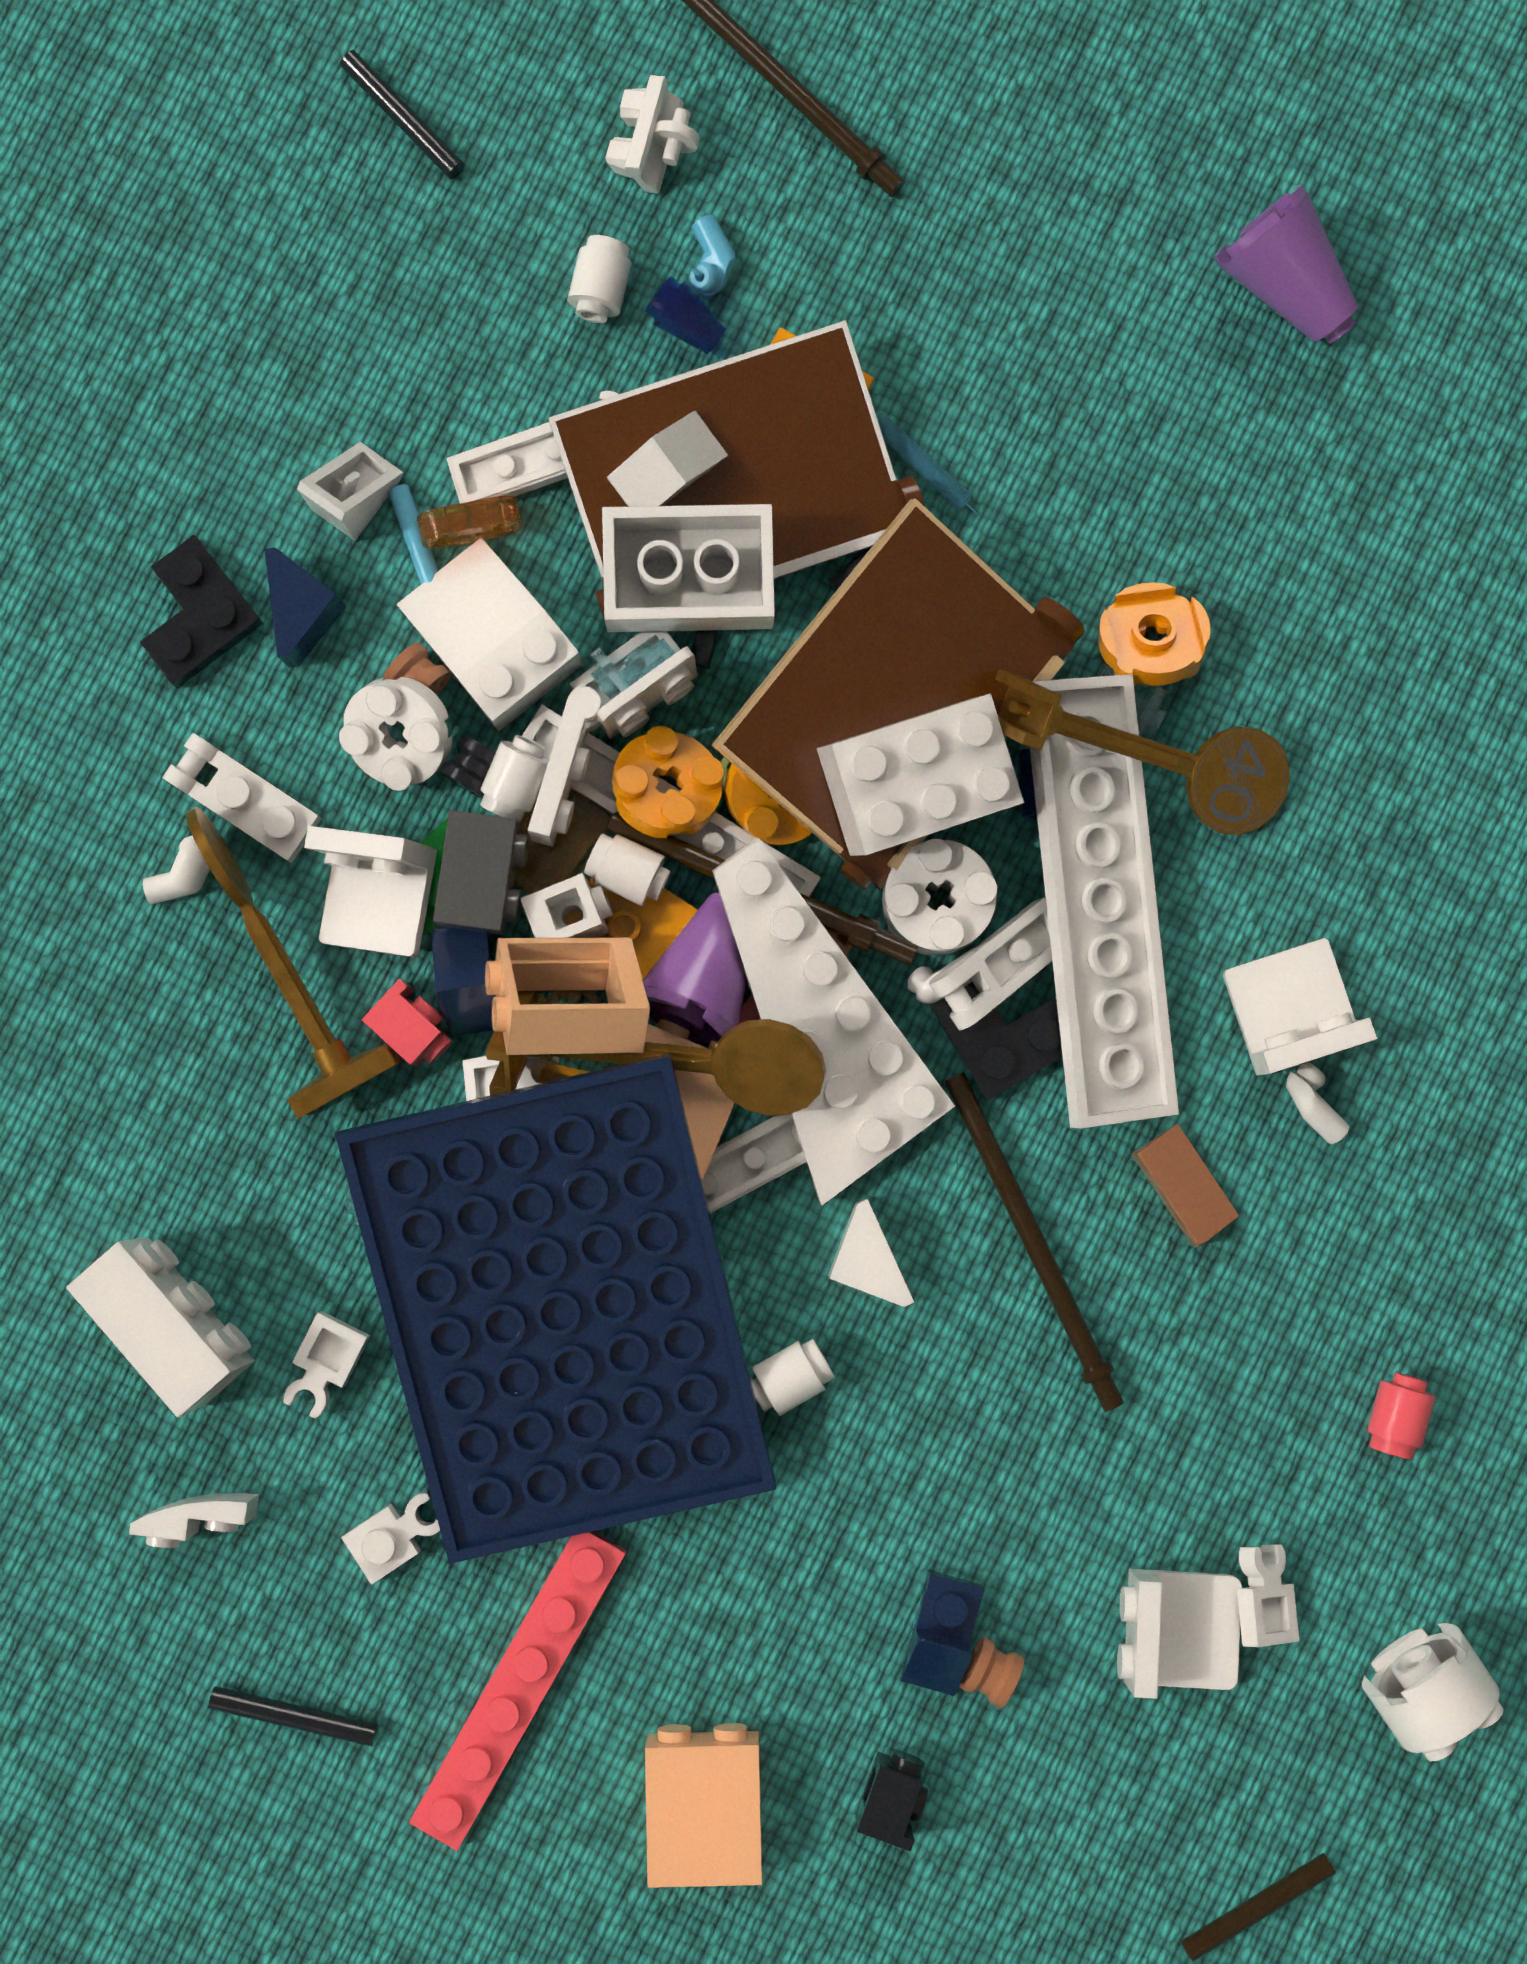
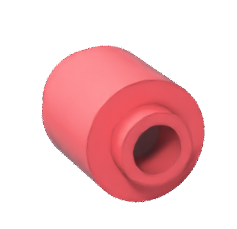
(1400, 1416)

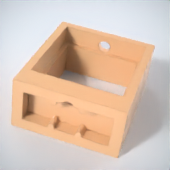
(568, 965)

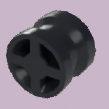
(469, 765)

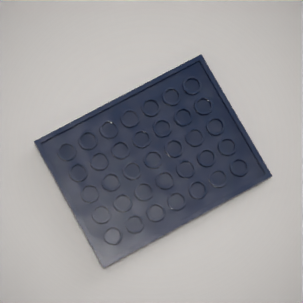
(557, 1308)

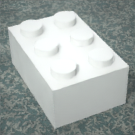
(688, 568)
(920, 775)
(162, 1323)

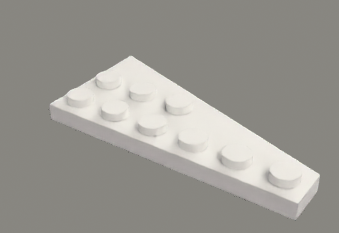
(874, 1081)

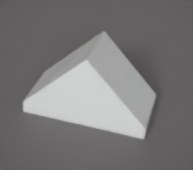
(667, 463)
(350, 488)
(866, 1259)

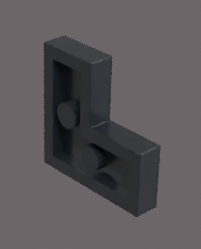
(211, 617)
(1003, 1053)

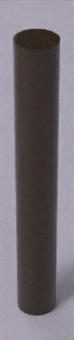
(1258, 1907)

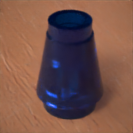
(685, 316)

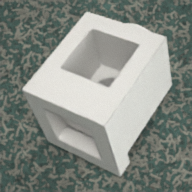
(551, 905)

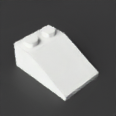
(491, 634)

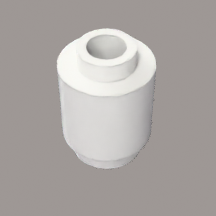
(600, 278)
(514, 778)
(627, 869)
(791, 1377)

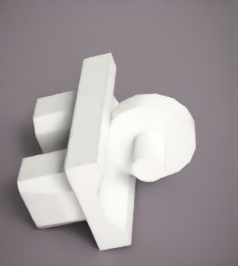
(658, 134)

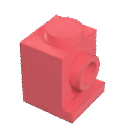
(408, 1025)

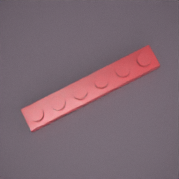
(517, 1687)

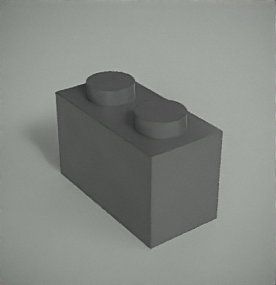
(480, 873)

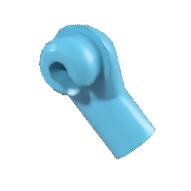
(717, 259)

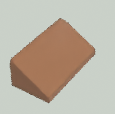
(1185, 1185)

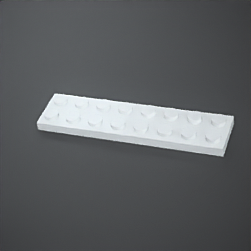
(1103, 915)

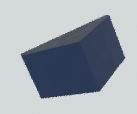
(300, 607)
(460, 979)

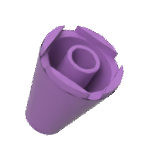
(1293, 268)
(699, 977)

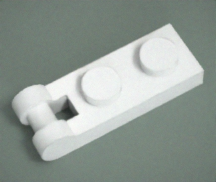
(566, 763)
(243, 799)
(997, 965)

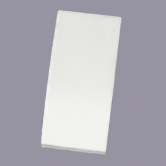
(182, 1518)

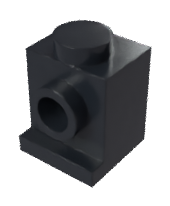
(892, 1799)

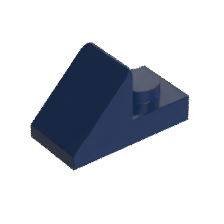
(942, 1633)

